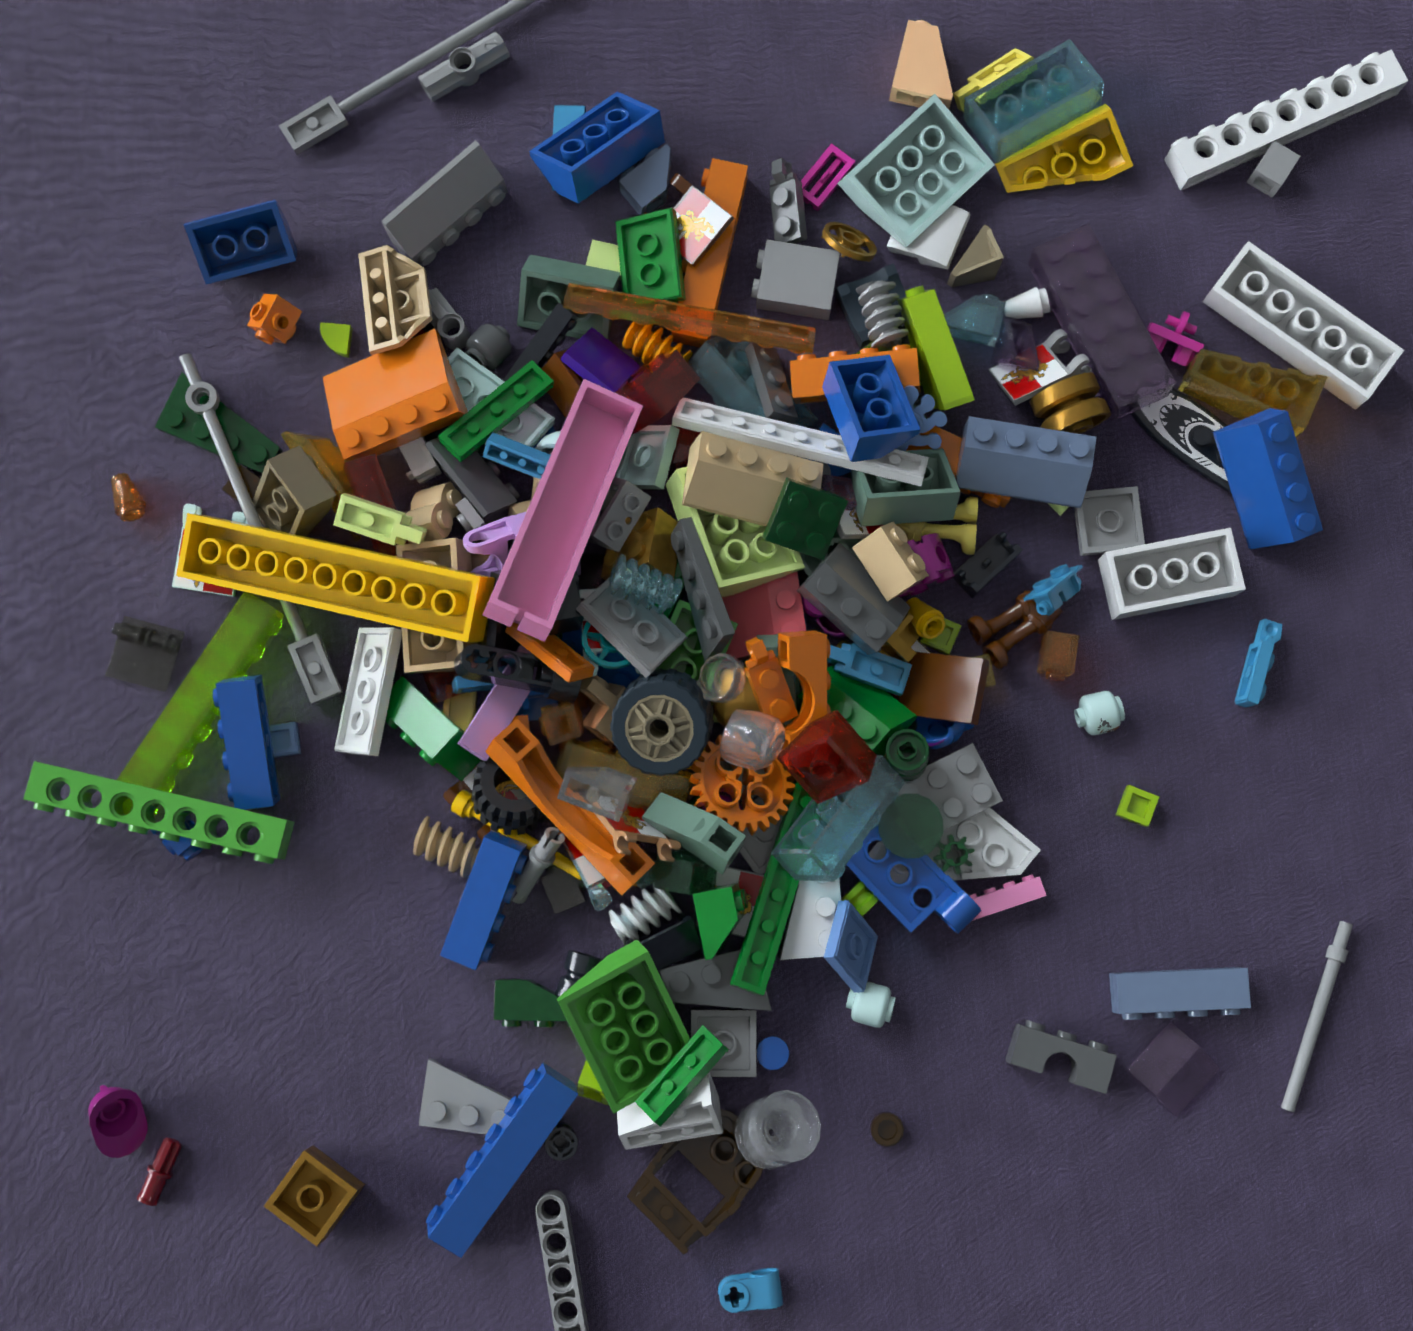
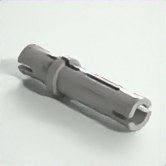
(540, 858)

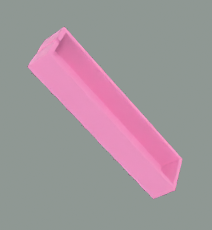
(563, 511)

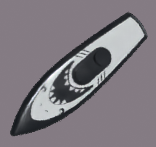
(1186, 433)

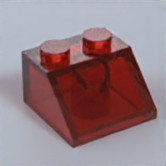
(828, 758)

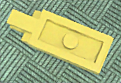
(990, 73)

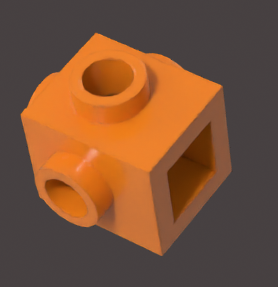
(273, 319)

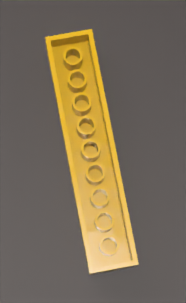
(335, 577)

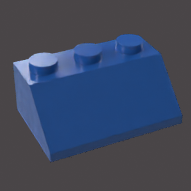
(241, 241)
(869, 406)

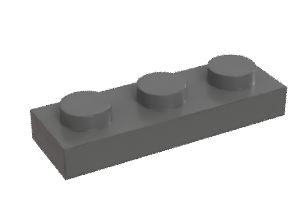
(771, 383)

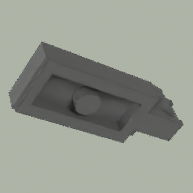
(787, 204)

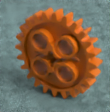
(712, 779)

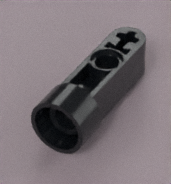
(521, 673)

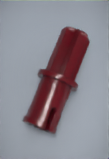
(159, 1172)

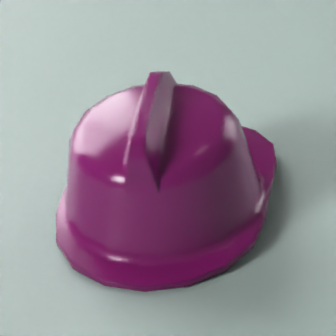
(117, 1121)

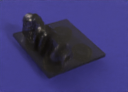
(144, 653)

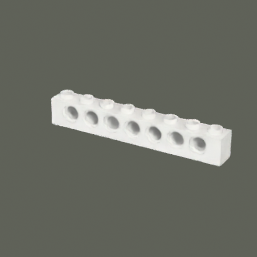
(1381, 72)

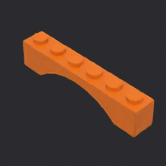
(531, 770)

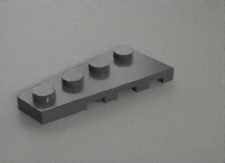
(704, 597)

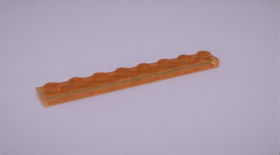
(691, 318)

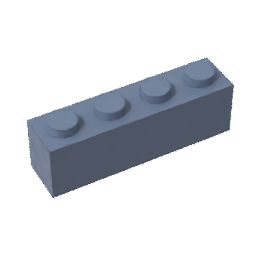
(1180, 991)

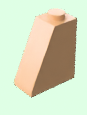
(921, 67)

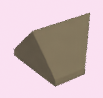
(979, 261)

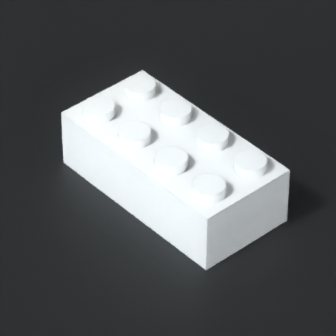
(1171, 573)

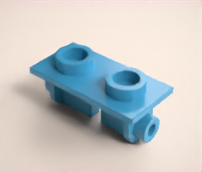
(1056, 589)

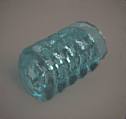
(644, 584)

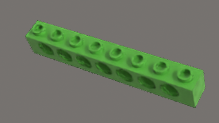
(45, 788)

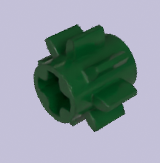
(950, 862)

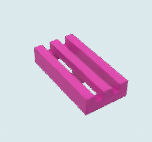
(809, 197)

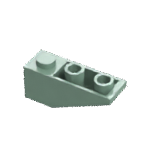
(696, 830)

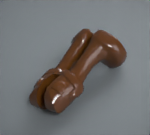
(1032, 622)

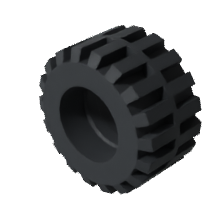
(497, 809)

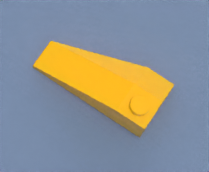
(1074, 153)

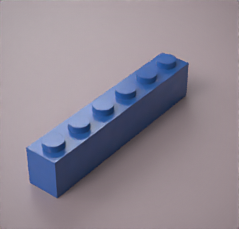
(501, 1159)

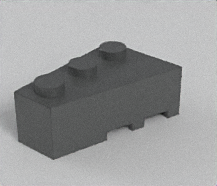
(709, 984)

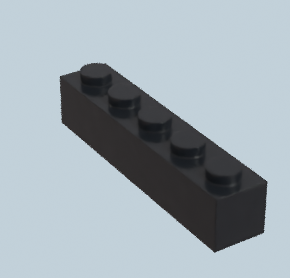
(546, 339)

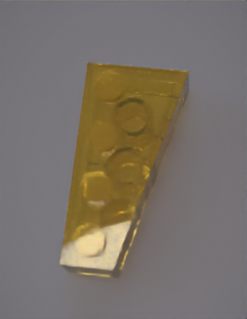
(1251, 388)

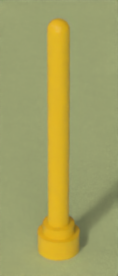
(464, 808)

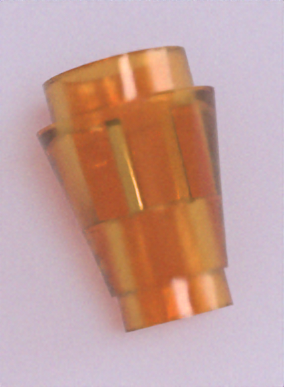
(127, 499)

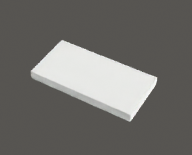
(368, 691)

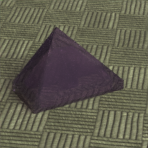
(1015, 345)

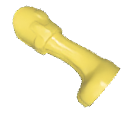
(964, 534)

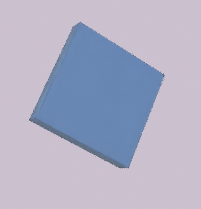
(851, 946)

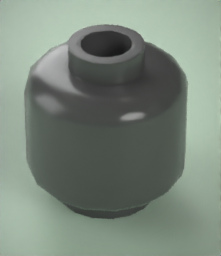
(489, 345)

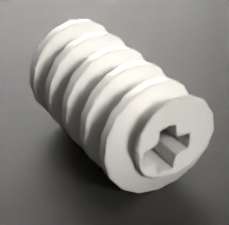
(642, 913)

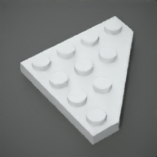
(997, 847)

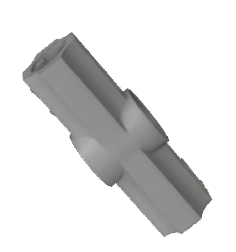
(479, 56)

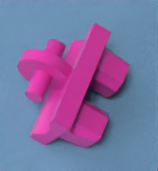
(1186, 347)

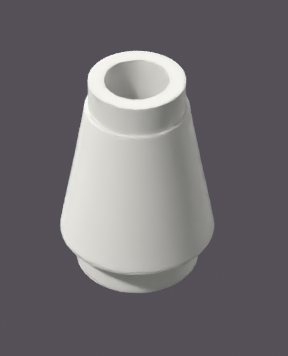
(1028, 304)

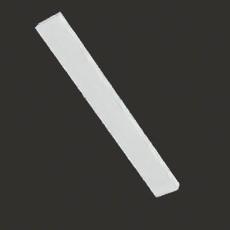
(794, 440)

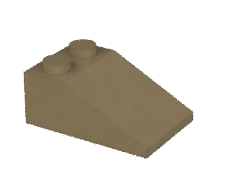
(293, 493)

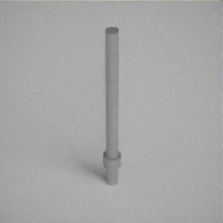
(1336, 955)

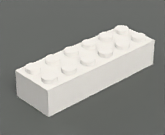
(1303, 325)

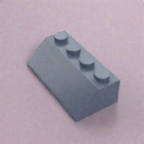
(1025, 462)

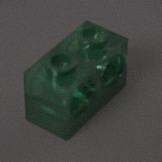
(684, 875)

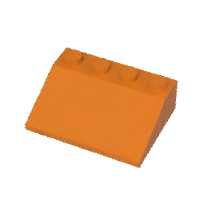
(393, 397)

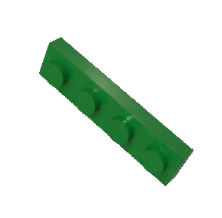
(496, 411)

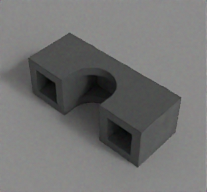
(1089, 1064)

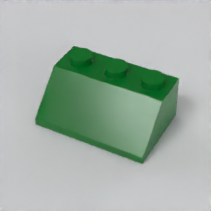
(867, 709)

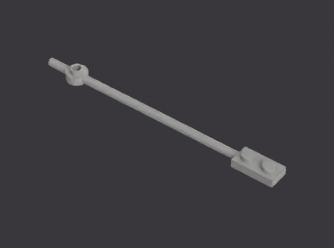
(328, 117)
(309, 651)

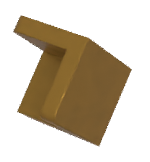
(901, 640)

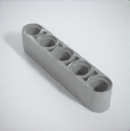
(564, 1257)

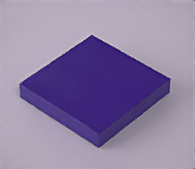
(599, 361)

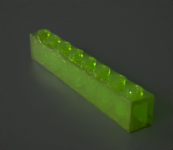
(192, 707)

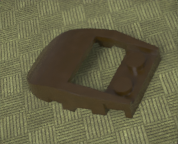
(719, 1162)

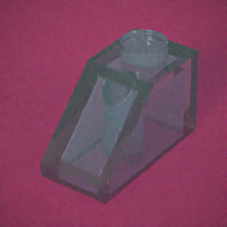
(977, 319)

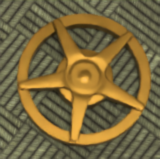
(849, 241)

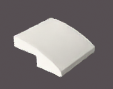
(938, 241)

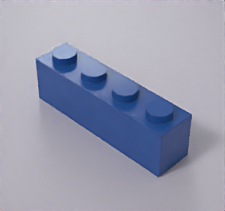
(247, 742)
(483, 900)

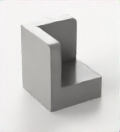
(1273, 169)

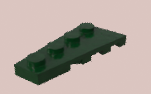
(246, 443)

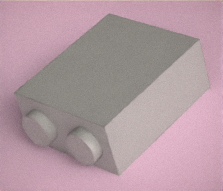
(795, 279)

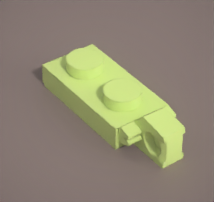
(377, 521)

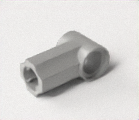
(446, 319)

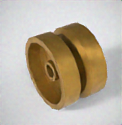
(1071, 404)

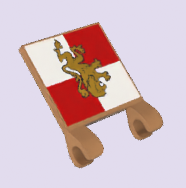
(633, 829)

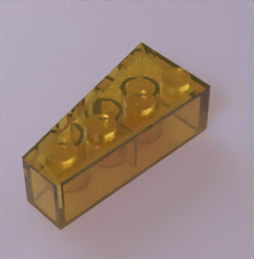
(648, 786)

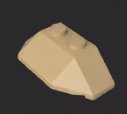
(393, 298)

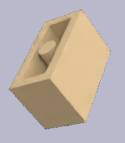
(890, 560)

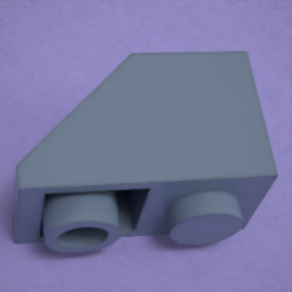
(649, 182)

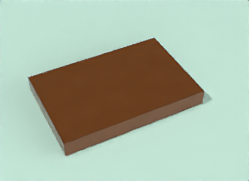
(946, 687)

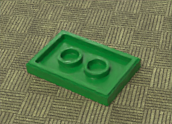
(651, 256)

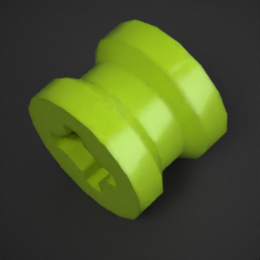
(860, 898)

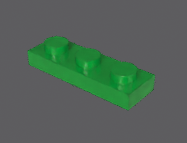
(681, 1075)

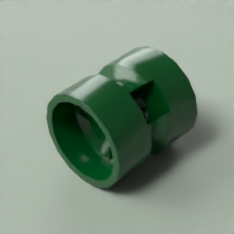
(908, 753)

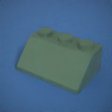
(545, 285)
(889, 500)

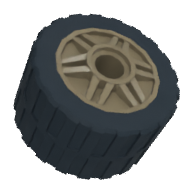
(655, 745)

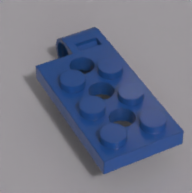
(947, 898)

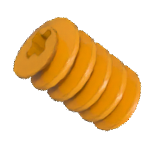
(649, 343)

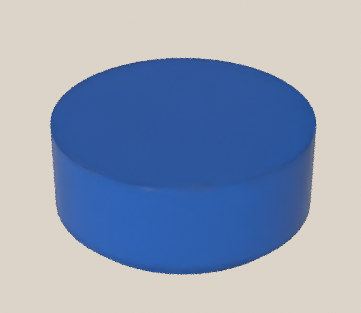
(772, 1052)

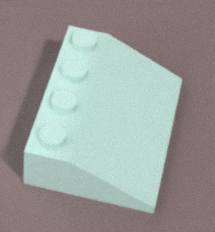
(917, 172)

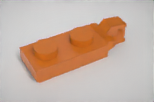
(768, 682)

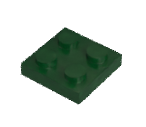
(805, 518)

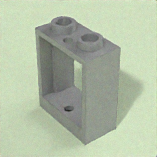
(620, 502)

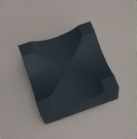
(852, 310)

